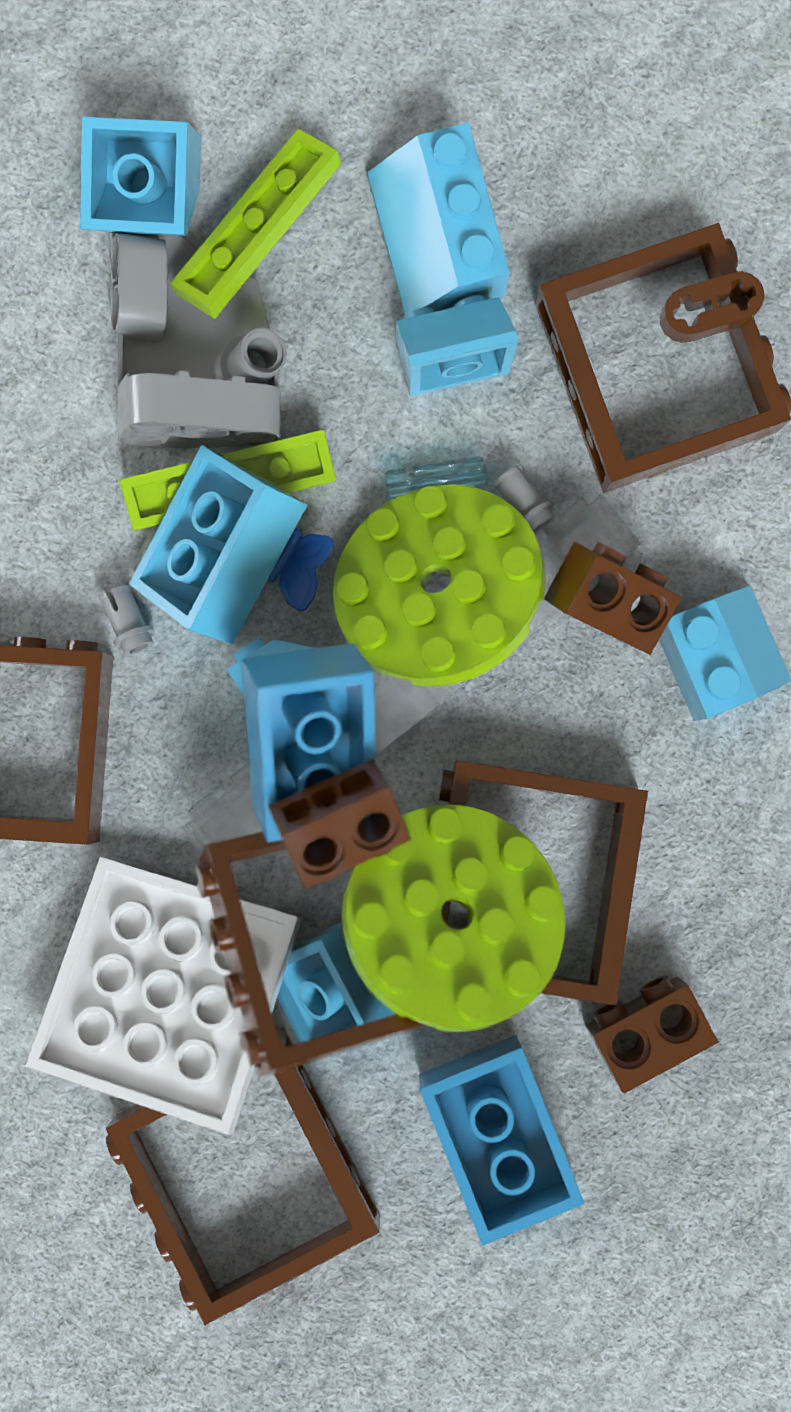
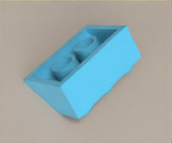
(439, 221)
(217, 546)

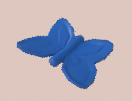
(298, 567)

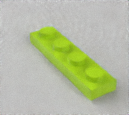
(256, 223)
(288, 463)

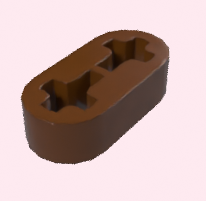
(708, 296)

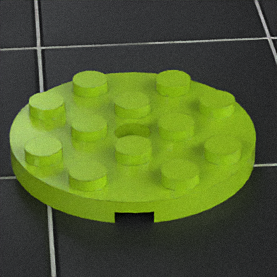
(448, 633)
(444, 973)

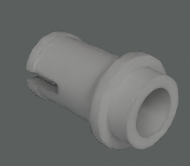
(525, 498)
(127, 620)

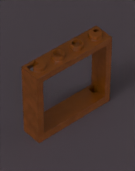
(582, 386)
(98, 667)
(619, 873)
(245, 984)
(173, 1238)

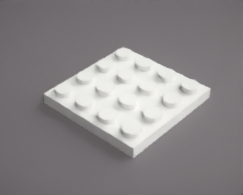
(147, 1000)

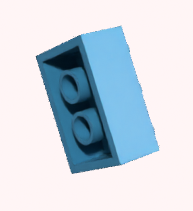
(305, 722)
(499, 1140)

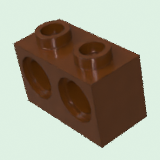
(611, 600)
(336, 814)
(656, 1047)

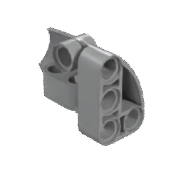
(178, 368)

